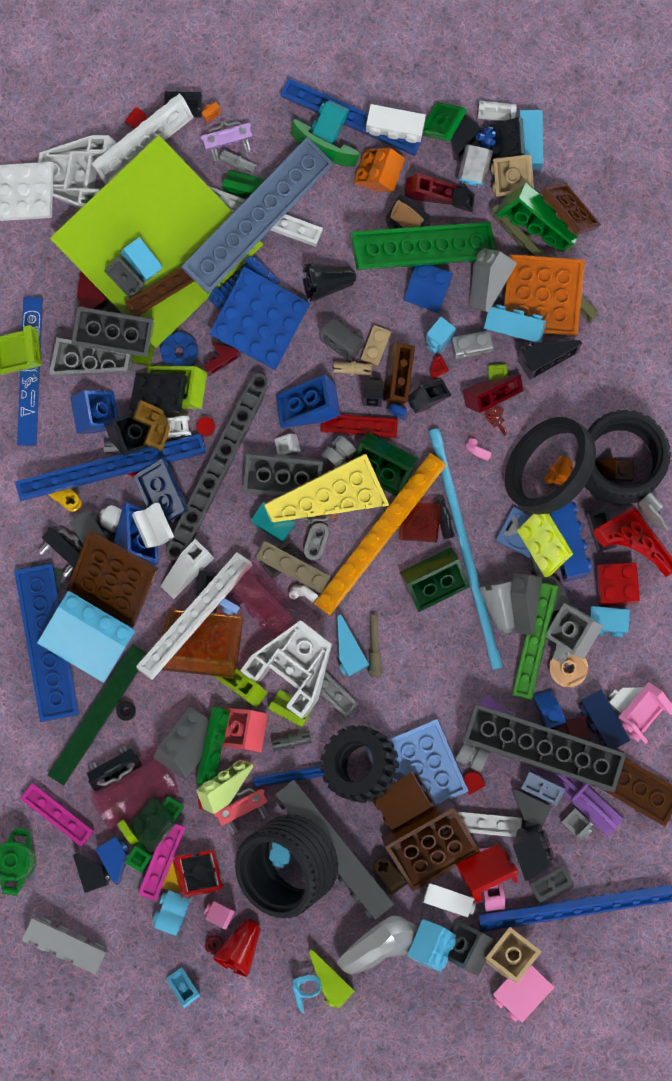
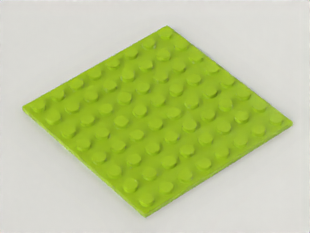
(168, 210)

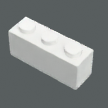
(395, 123)

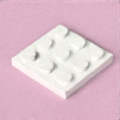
(26, 191)

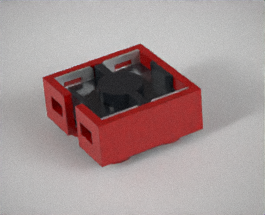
(197, 874)

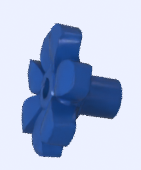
(485, 137)

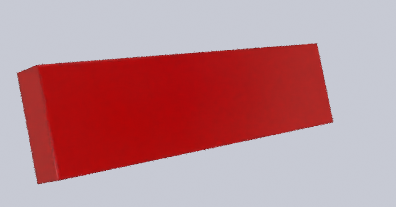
(361, 426)

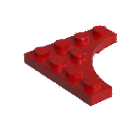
(633, 532)

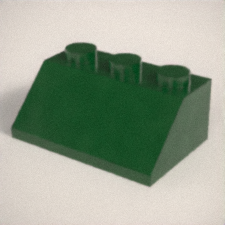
(389, 463)
(434, 579)

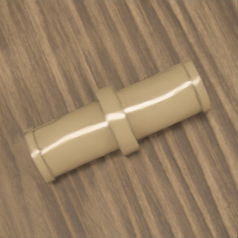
(353, 368)

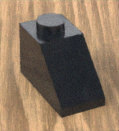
(464, 135)
(373, 392)
(428, 396)
(91, 873)

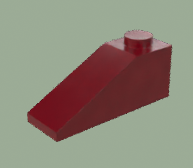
(429, 189)
(492, 392)

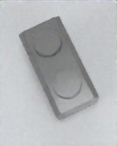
(471, 345)

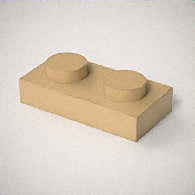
(376, 346)

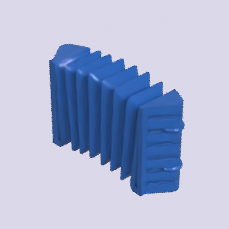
(219, 296)

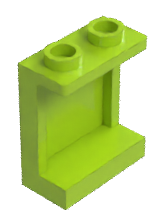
(20, 351)

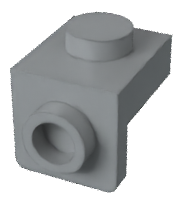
(577, 824)

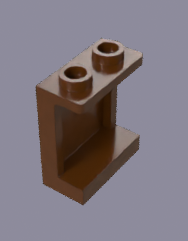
(404, 800)

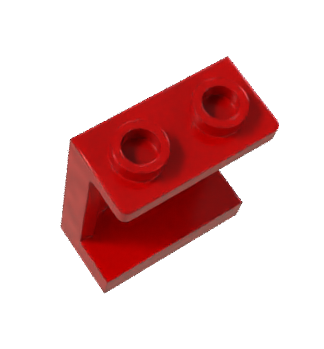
(486, 870)

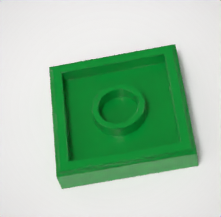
(443, 121)

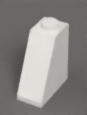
(449, 900)

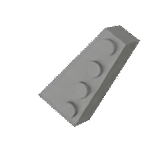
(82, 361)

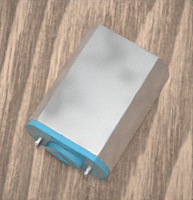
(475, 165)

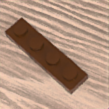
(158, 292)

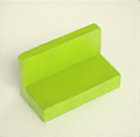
(279, 707)

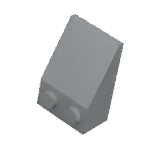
(489, 277)

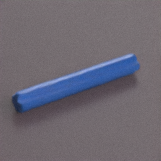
(288, 776)

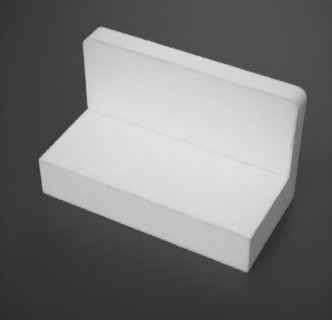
(153, 526)

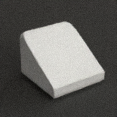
(287, 444)

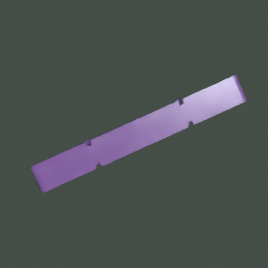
(581, 796)

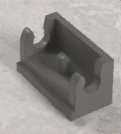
(124, 277)
(551, 885)

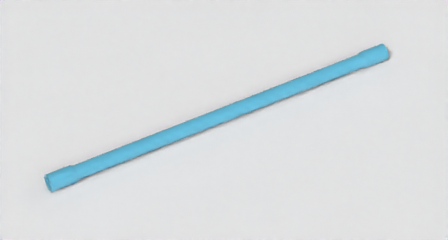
(493, 653)

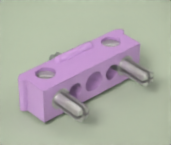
(227, 137)

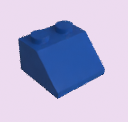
(428, 287)
(92, 410)

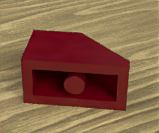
(89, 295)

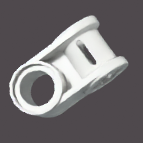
(175, 427)

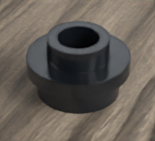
(121, 706)

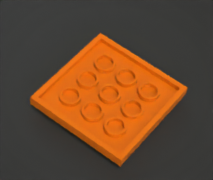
(547, 289)

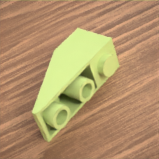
(221, 789)

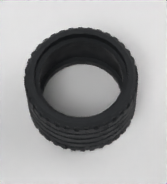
(657, 443)
(264, 885)

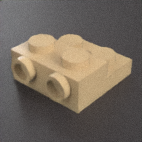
(511, 174)

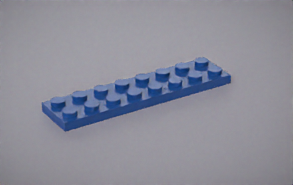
(50, 673)

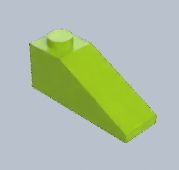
(244, 687)
(332, 985)

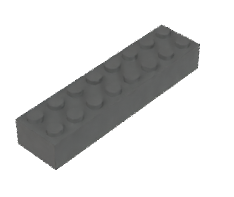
(544, 748)
(350, 869)

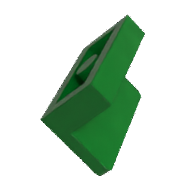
(241, 183)

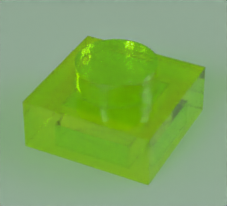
(145, 361)

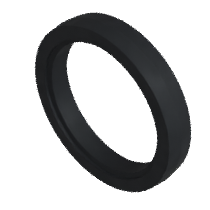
(573, 484)

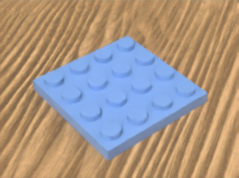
(430, 756)

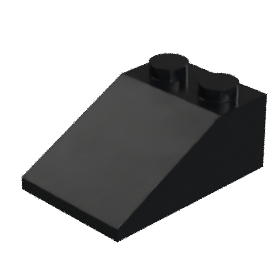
(545, 355)

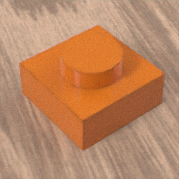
(210, 112)

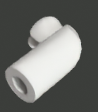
(302, 590)

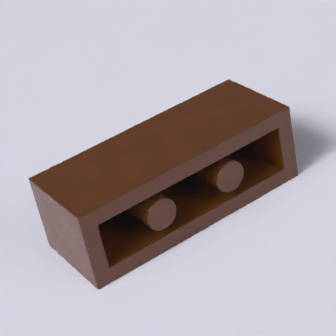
(399, 373)

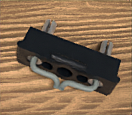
(62, 547)
(113, 769)

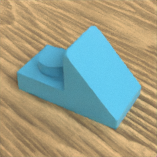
(183, 987)

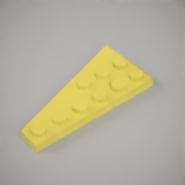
(337, 491)

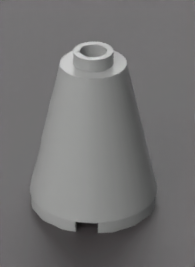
(499, 604)

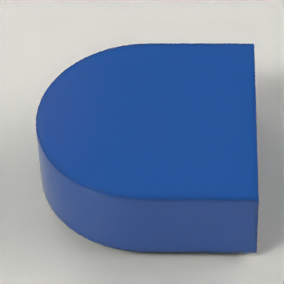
(397, 411)

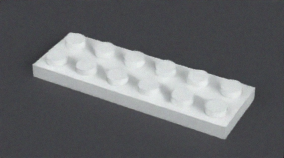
(162, 122)

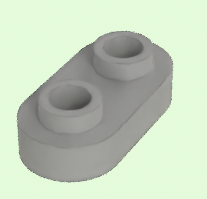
(316, 542)

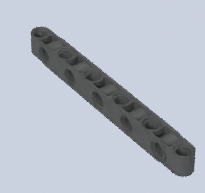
(218, 465)

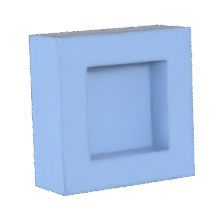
(229, 608)

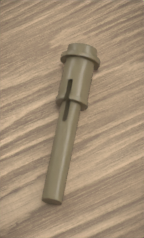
(375, 656)

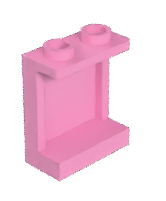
(644, 711)
(523, 996)

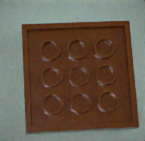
(112, 578)

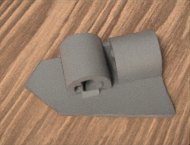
(649, 511)

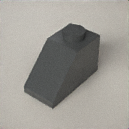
(531, 809)

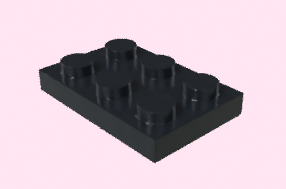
(159, 390)

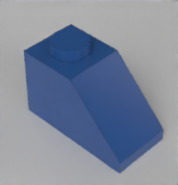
(549, 710)
(113, 857)

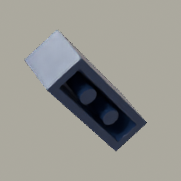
(603, 720)

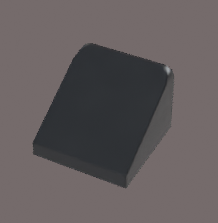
(463, 199)

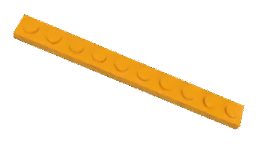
(380, 534)

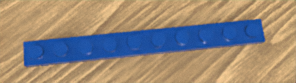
(108, 468)
(575, 908)

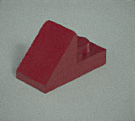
(225, 356)

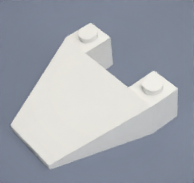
(73, 171)
(299, 658)

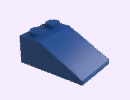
(308, 403)
(130, 538)

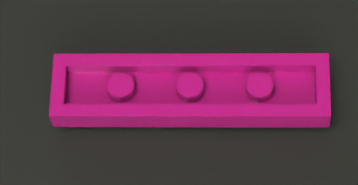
(57, 815)
(161, 863)

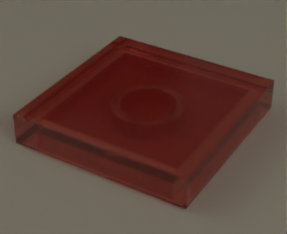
(421, 523)

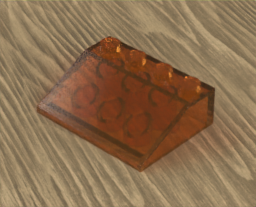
(210, 649)

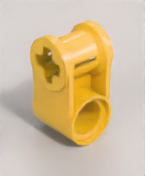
(63, 498)

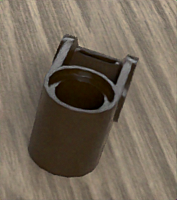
(391, 877)

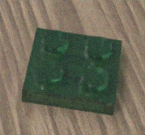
(152, 823)

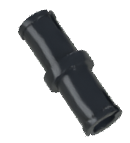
(445, 521)

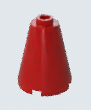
(239, 948)

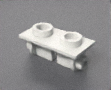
(496, 111)

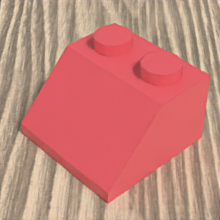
(245, 730)

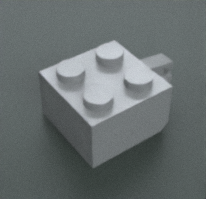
(572, 633)

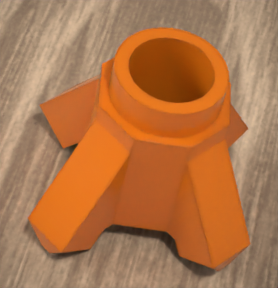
(559, 471)

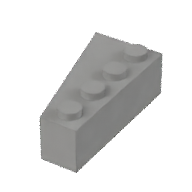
(65, 945)

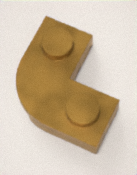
(157, 423)

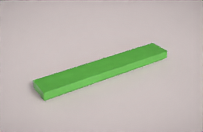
(535, 644)

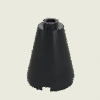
(326, 280)

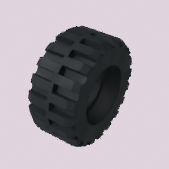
(336, 761)

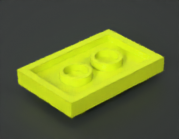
(545, 543)

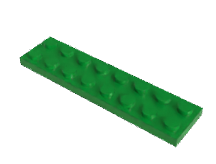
(420, 245)

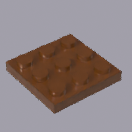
(570, 208)

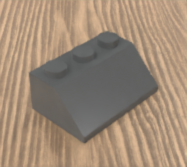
(184, 744)

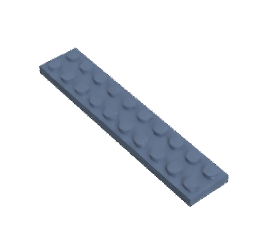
(257, 215)

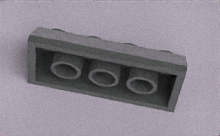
(112, 331)
(278, 472)

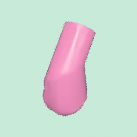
(477, 451)

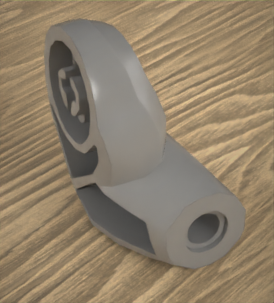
(386, 940)

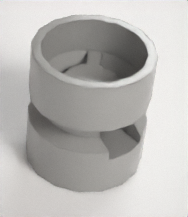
(339, 452)
(472, 755)

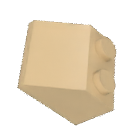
(512, 955)

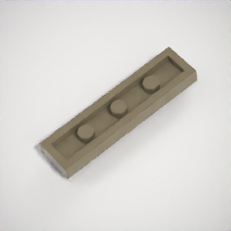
(292, 566)

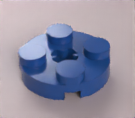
(179, 340)

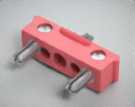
(241, 807)

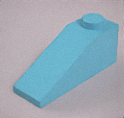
(350, 654)

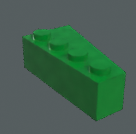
(530, 210)

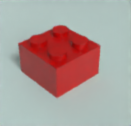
(617, 584)

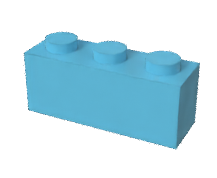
(533, 136)
(515, 324)

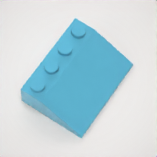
(86, 636)

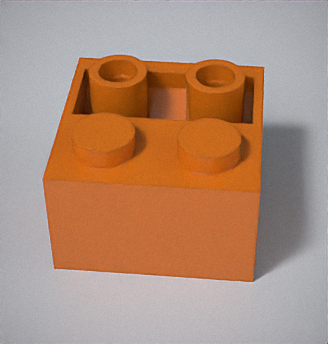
(379, 169)

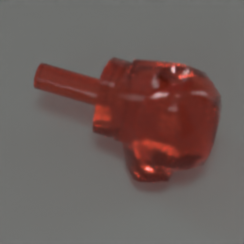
(494, 417)

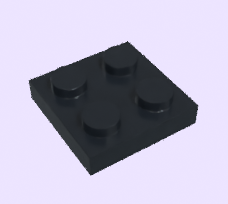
(508, 138)

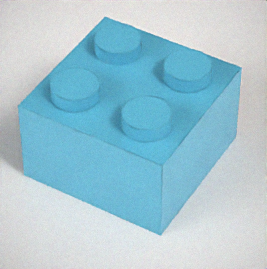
(432, 945)

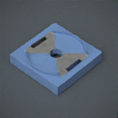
(511, 538)

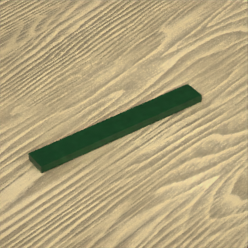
(97, 716)

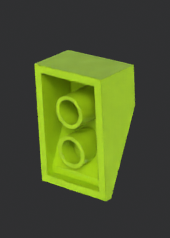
(194, 385)

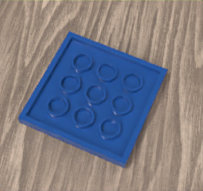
(259, 318)

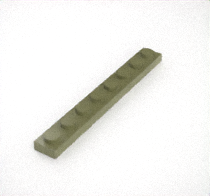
(527, 245)

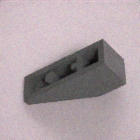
(525, 600)

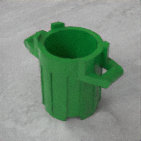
(16, 861)

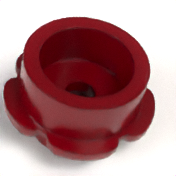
(209, 944)

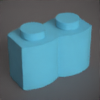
(171, 913)

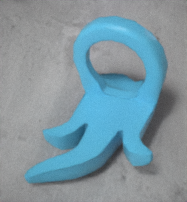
(297, 987)

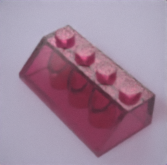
(262, 605)
(130, 795)

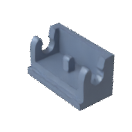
(543, 787)

